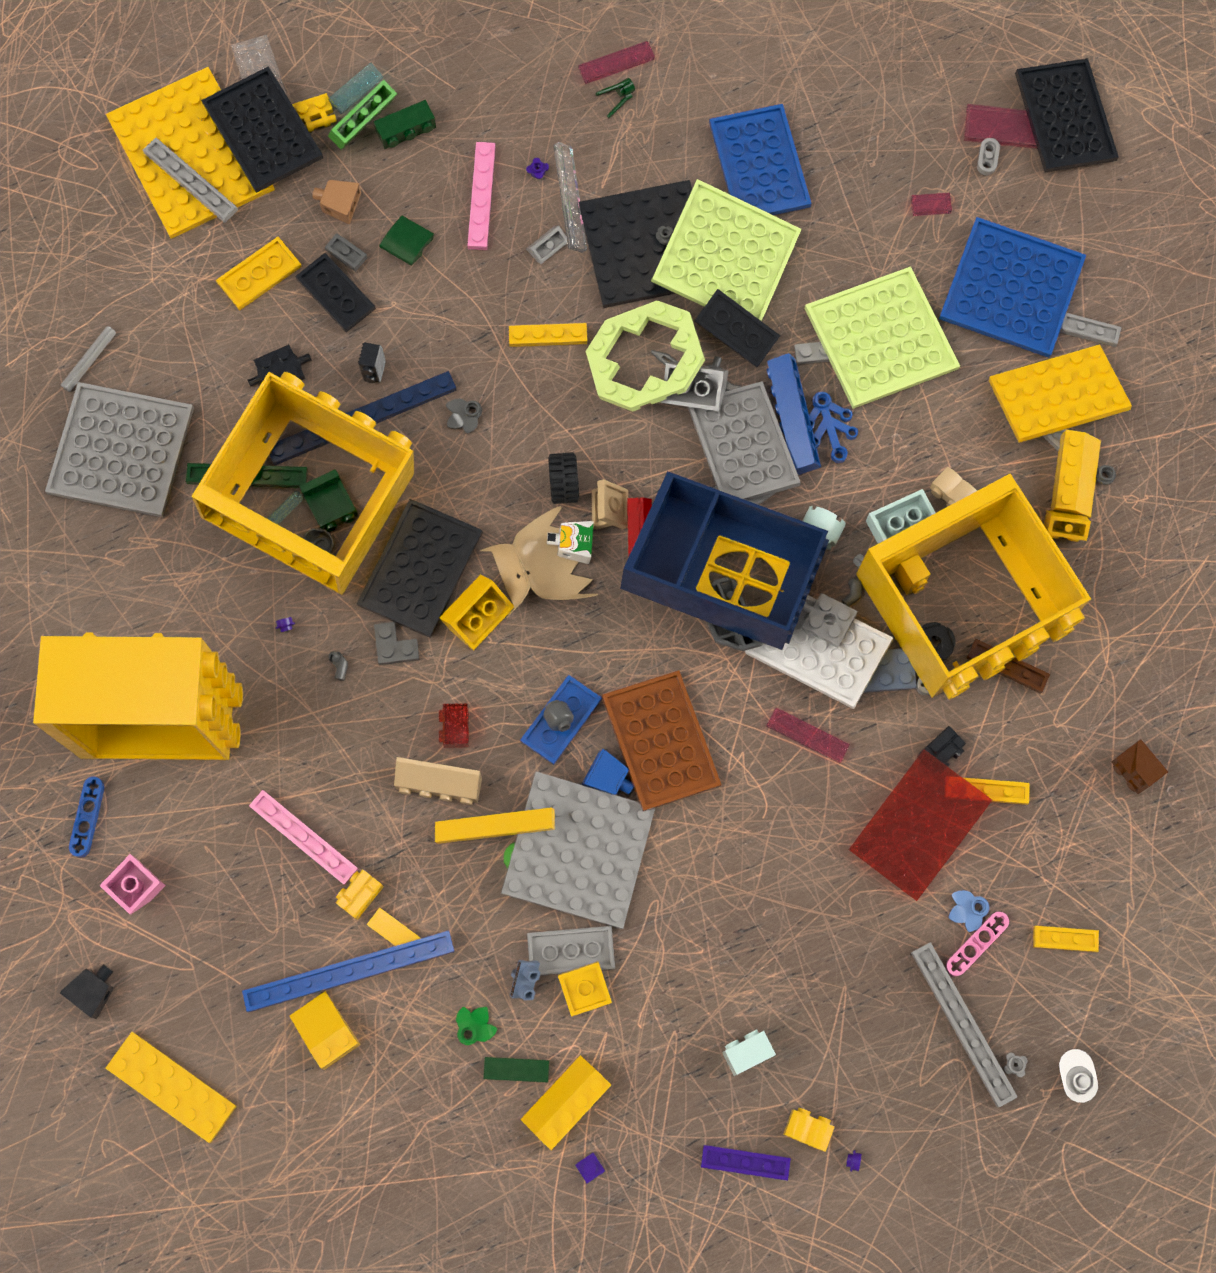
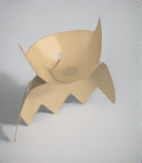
(549, 574)

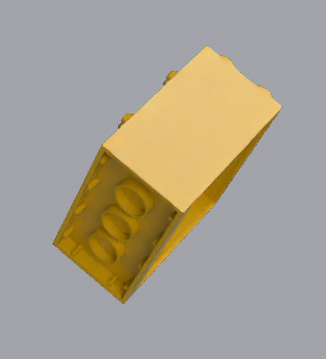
(245, 452)
(1028, 556)
(136, 697)

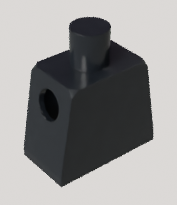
(90, 990)

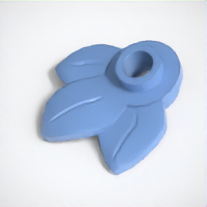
(965, 910)

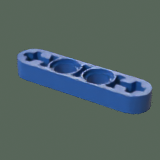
(90, 817)

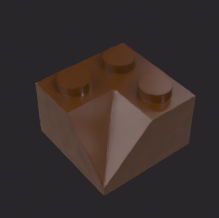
(1139, 767)

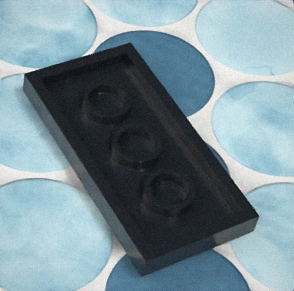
(335, 292)
(737, 328)

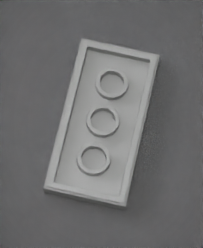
(571, 949)

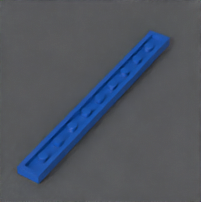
(348, 971)

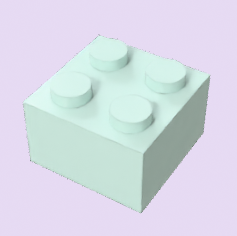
(749, 1052)

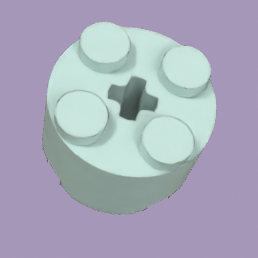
(826, 520)

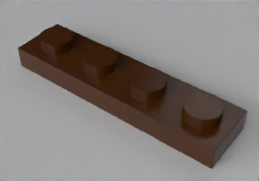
(1015, 670)

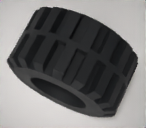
(563, 478)

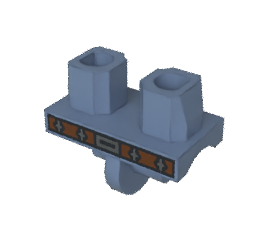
(524, 979)

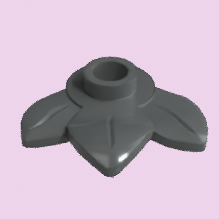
(461, 415)

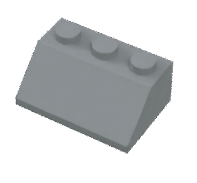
(704, 391)

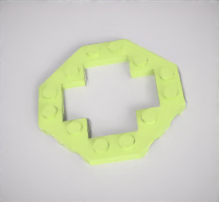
(655, 388)

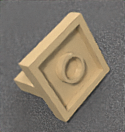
(609, 505)

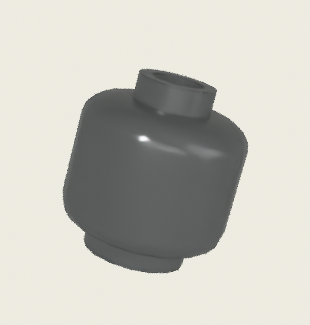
(558, 715)

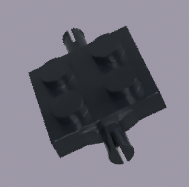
(278, 362)

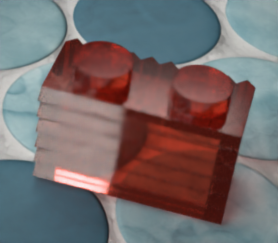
(455, 725)

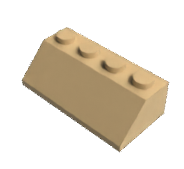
(437, 780)

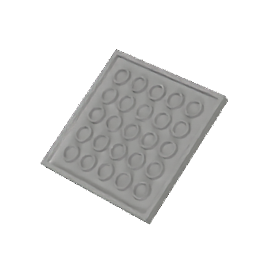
(120, 449)
(587, 860)

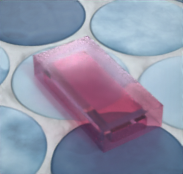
(931, 204)

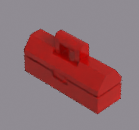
(637, 514)

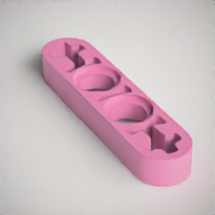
(978, 945)

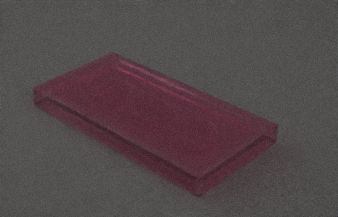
(1004, 124)

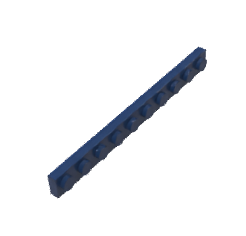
(377, 410)

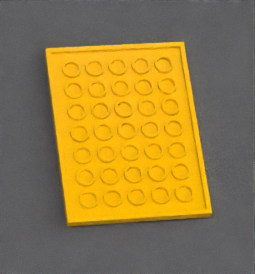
(184, 126)

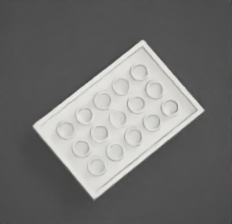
(828, 669)

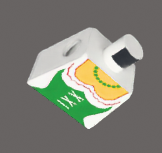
(573, 541)

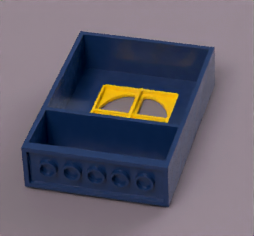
(698, 524)

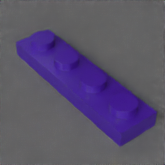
(745, 1162)

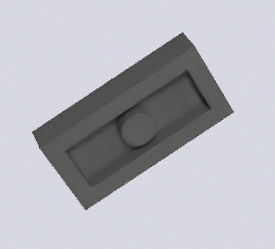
(346, 252)

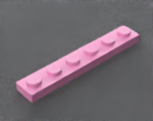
(481, 196)
(303, 837)

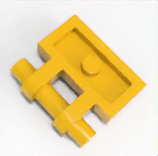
(315, 108)

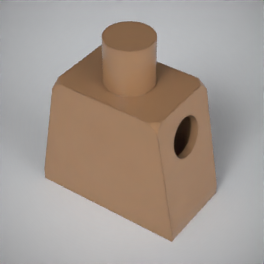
(338, 199)

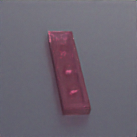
(616, 62)
(808, 735)

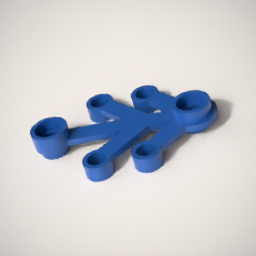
(830, 423)

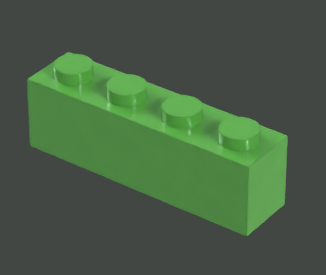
(362, 114)

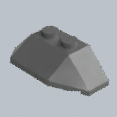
(725, 588)

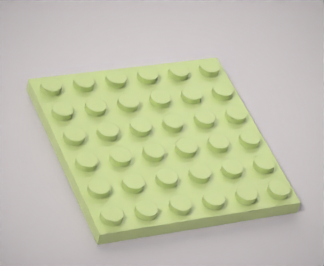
(726, 248)
(882, 337)

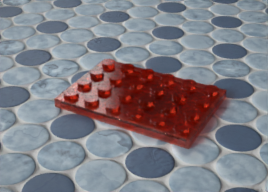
(920, 825)

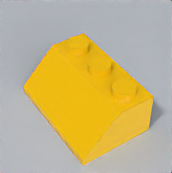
(477, 612)

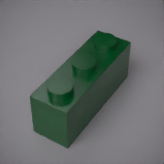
(405, 124)

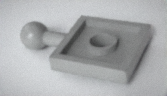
(825, 607)

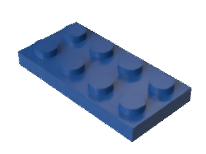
(552, 743)

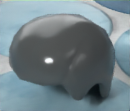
(320, 538)

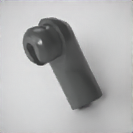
(855, 592)

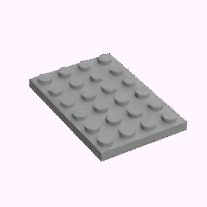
(745, 444)

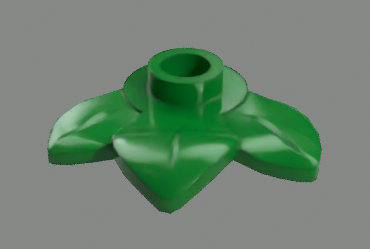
(476, 1023)

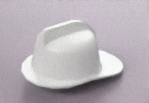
(1078, 1075)

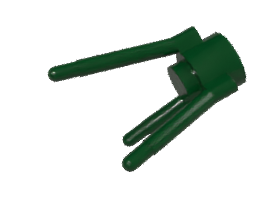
(624, 89)

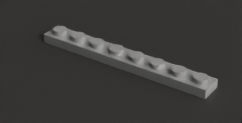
(964, 1025)

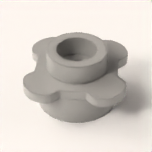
(1019, 1070)

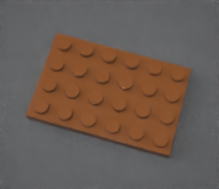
(661, 740)

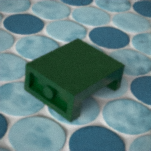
(329, 501)

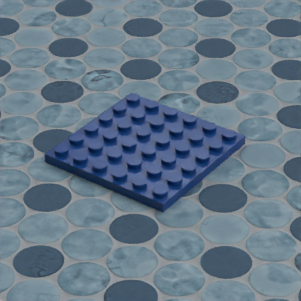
(1012, 287)

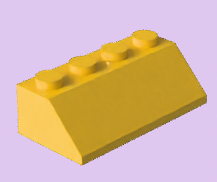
(1075, 473)
(565, 1102)

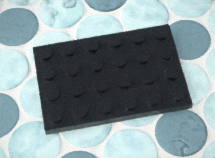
(1066, 115)
(262, 129)
(419, 568)

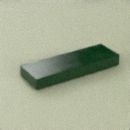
(516, 1069)

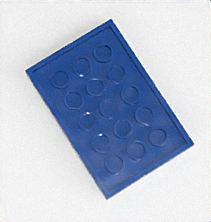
(761, 159)

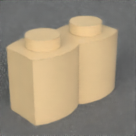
(951, 487)

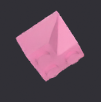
(132, 884)

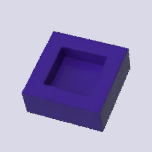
(590, 1167)

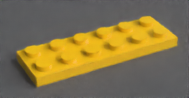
(171, 1087)

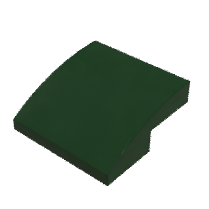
(406, 240)

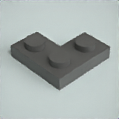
(393, 651)

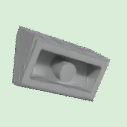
(547, 244)

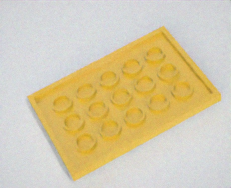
(1059, 393)

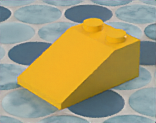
(324, 1030)

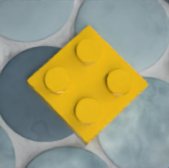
(584, 988)

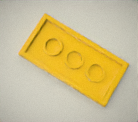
(258, 273)

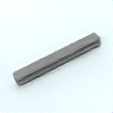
(88, 359)

